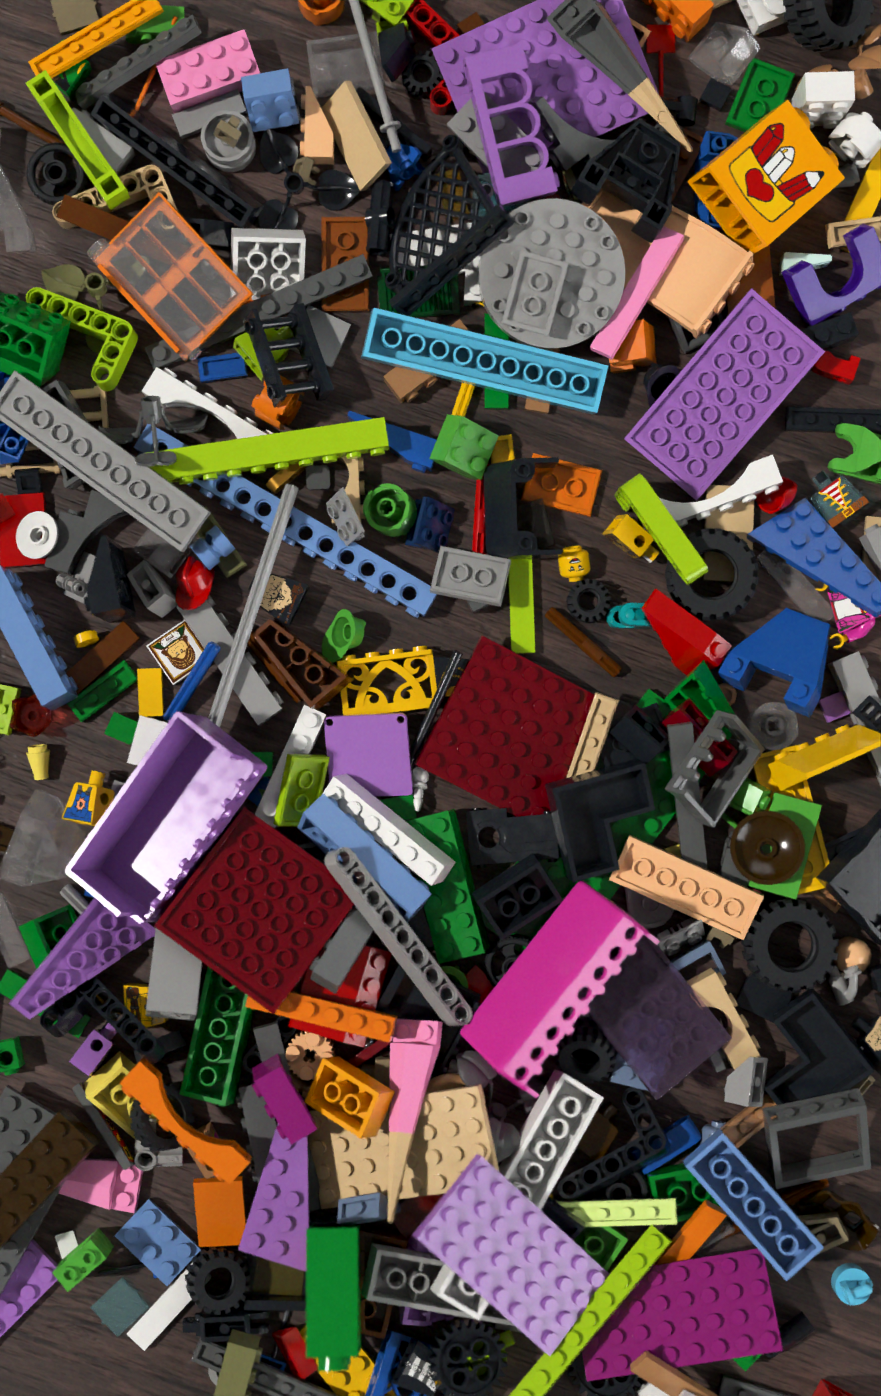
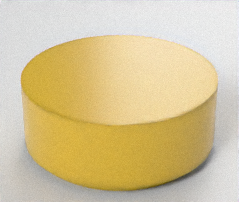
(86, 638)

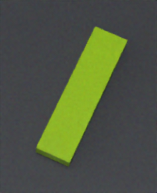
(521, 606)

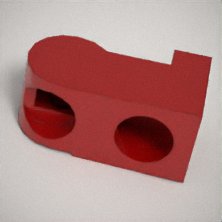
(836, 368)

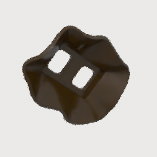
(859, 1234)

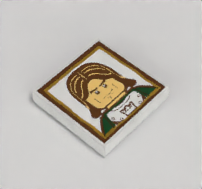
(176, 651)

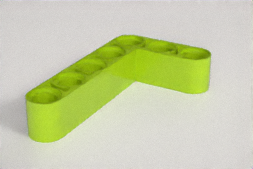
(90, 326)
(640, 497)

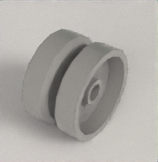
(223, 155)

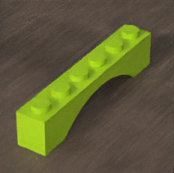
(78, 140)

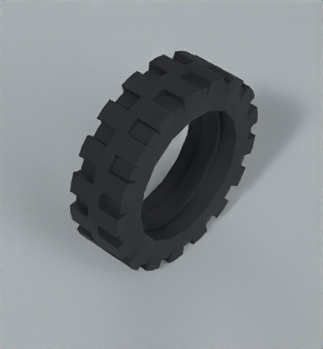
(142, 1126)

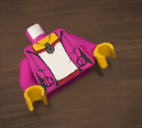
(849, 618)

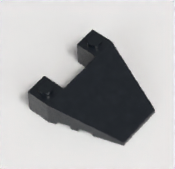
(639, 172)

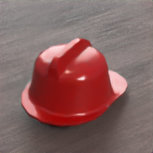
(193, 584)

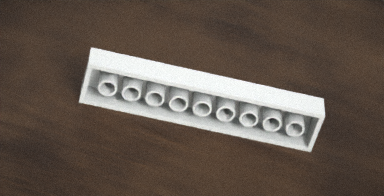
(534, 1168)

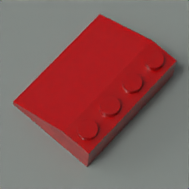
(359, 989)

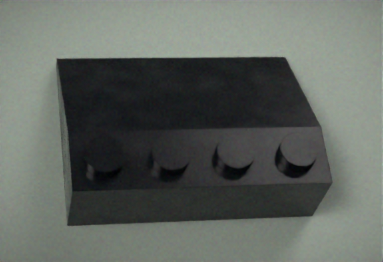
(109, 586)

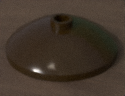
(769, 829)

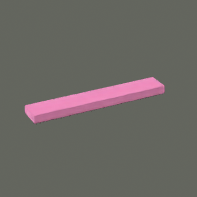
(637, 292)

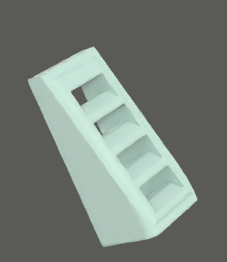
(790, 258)

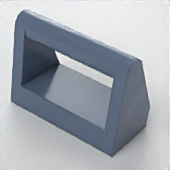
(697, 952)
(363, 1209)

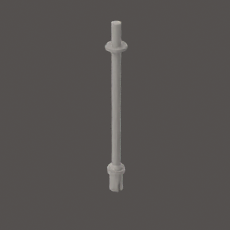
(389, 125)

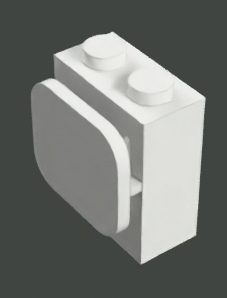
(762, 14)

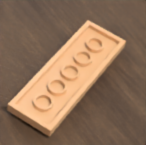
(686, 887)

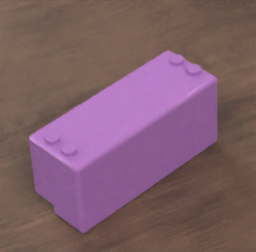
(166, 818)

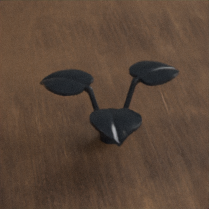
(276, 154)

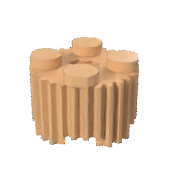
(296, 1053)

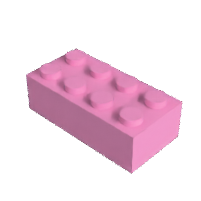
(207, 70)

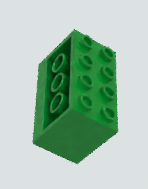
(30, 339)

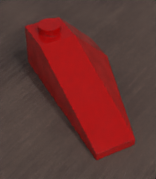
(683, 634)

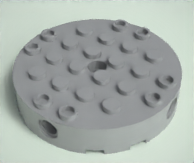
(593, 274)

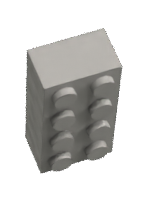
(514, 160)

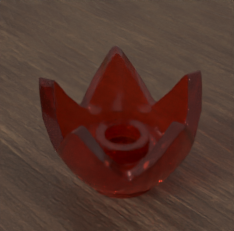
(21, 721)

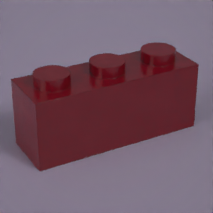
(722, 751)

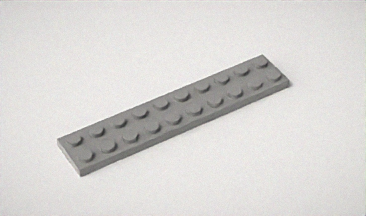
(100, 462)

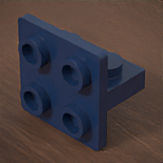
(431, 525)

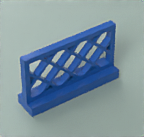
(385, 1363)

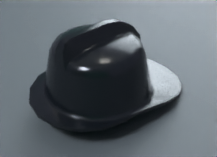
(658, 379)

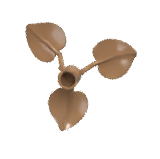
(867, 60)

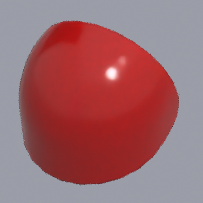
(778, 500)

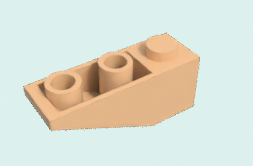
(318, 138)

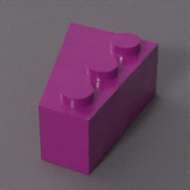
(282, 1100)

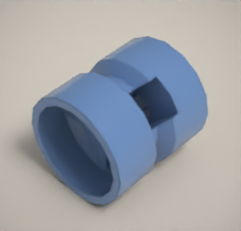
(212, 547)

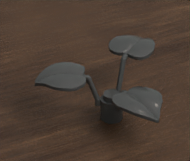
(152, 413)
(475, 1071)

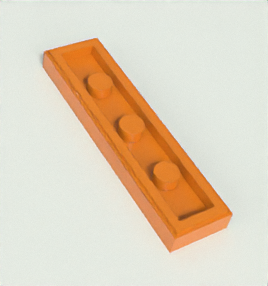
(693, 1233)

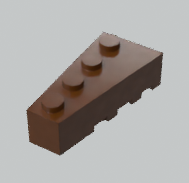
(304, 667)
(375, 1314)

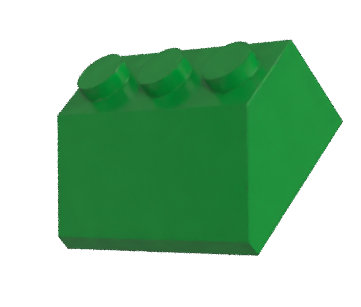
(46, 931)

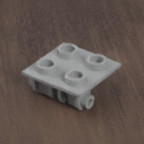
(345, 518)
(77, 584)
(690, 934)

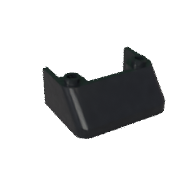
(501, 509)

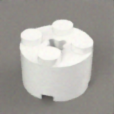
(856, 139)

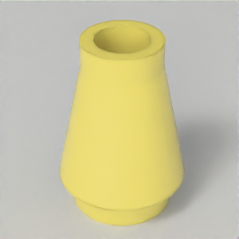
(39, 760)

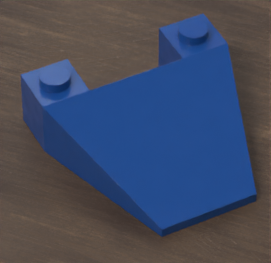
(786, 647)

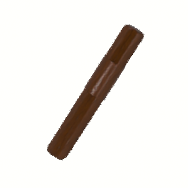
(583, 642)
(272, 668)

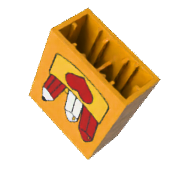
(767, 178)

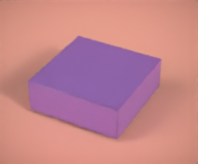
(834, 706)

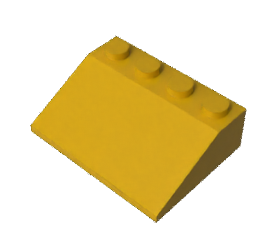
(823, 755)

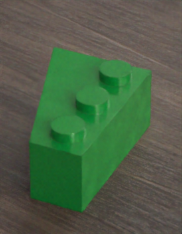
(703, 691)

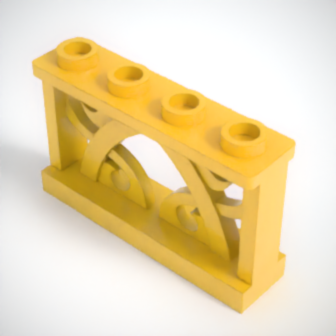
(417, 697)

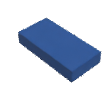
(221, 367)

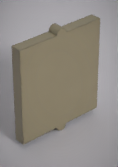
(74, 14)

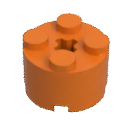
(321, 11)
(279, 415)

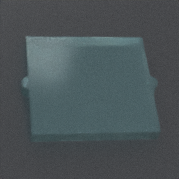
(119, 1306)

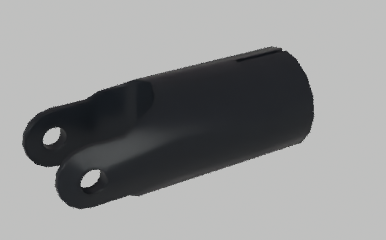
(793, 1332)

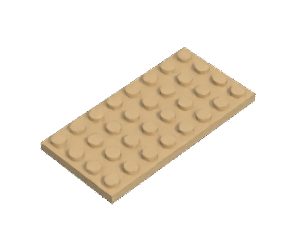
(445, 1140)

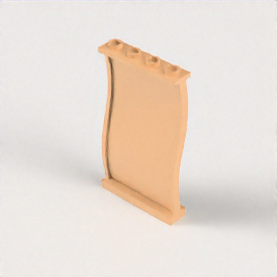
(699, 274)

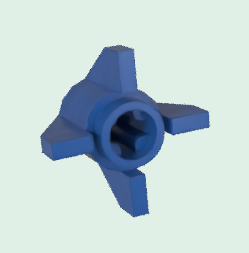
(403, 165)

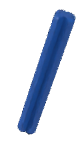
(193, 680)

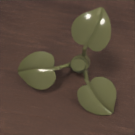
(68, 282)

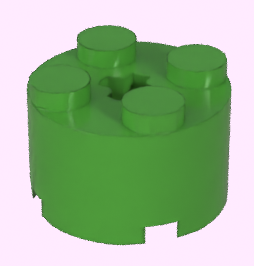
(386, 498)

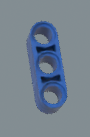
(681, 1136)

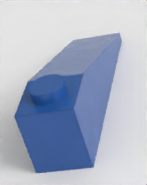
(407, 445)

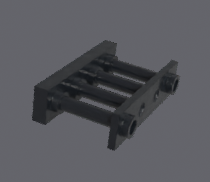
(304, 341)

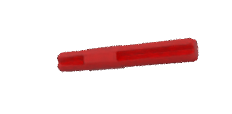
(478, 543)

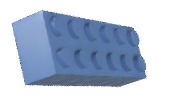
(32, 646)
(332, 829)
(753, 1204)

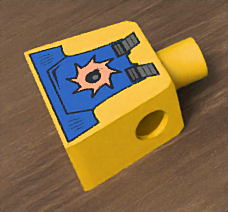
(88, 801)

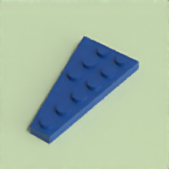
(819, 552)

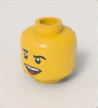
(574, 563)

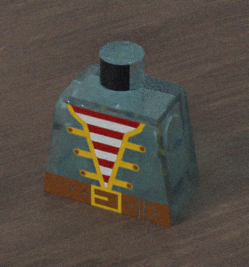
(836, 498)

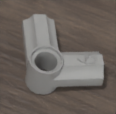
(167, 1158)

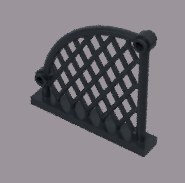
(454, 255)

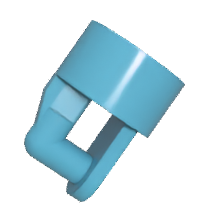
(851, 1284)

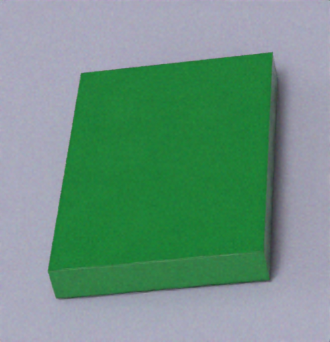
(760, 92)

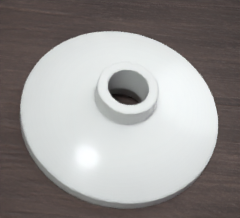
(30, 531)

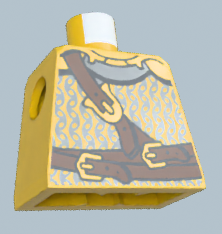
(623, 532)

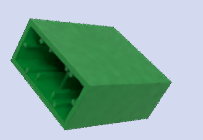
(333, 1295)

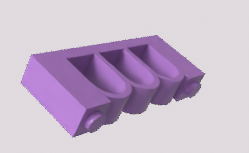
(492, 66)

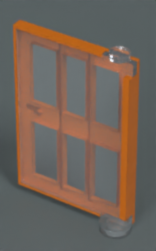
(171, 276)

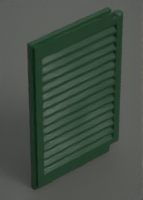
(443, 302)

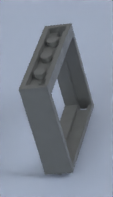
(810, 1112)

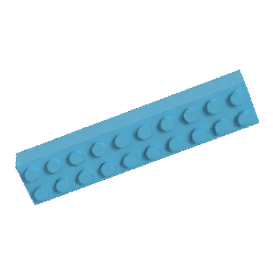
(484, 361)

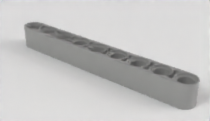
(388, 934)

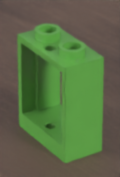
(83, 1259)

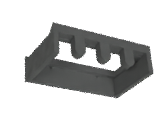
(730, 778)

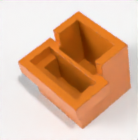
(636, 349)

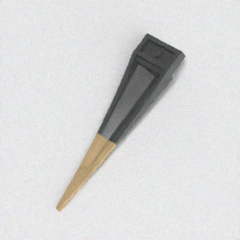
(595, 36)

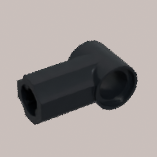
(682, 109)

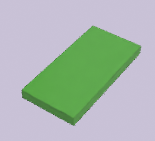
(805, 816)

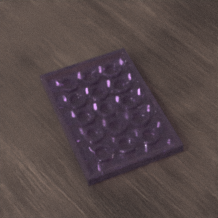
(655, 1019)

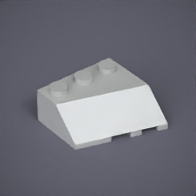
(267, 258)

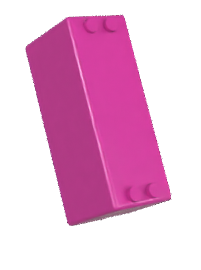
(548, 981)

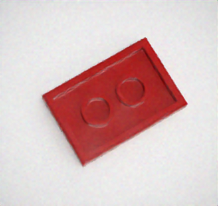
(9, 552)

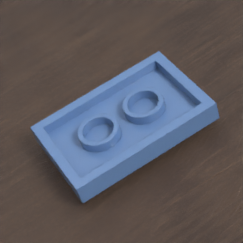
(158, 1242)

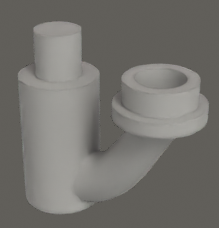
(842, 991)

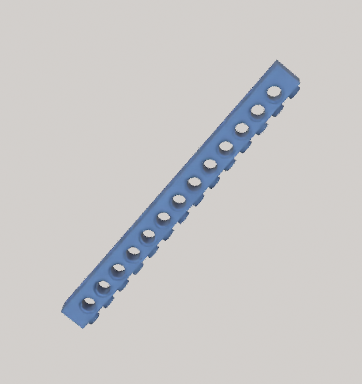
(300, 521)

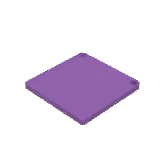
(371, 751)

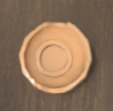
(852, 952)

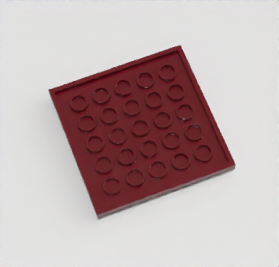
(507, 730)
(257, 910)

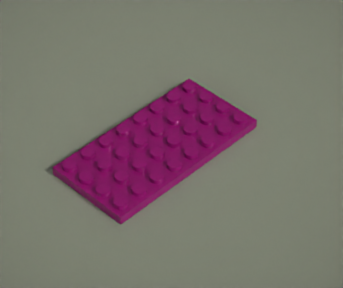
(690, 1316)

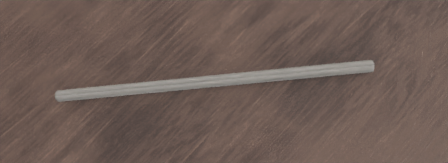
(253, 603)

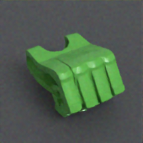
(866, 456)

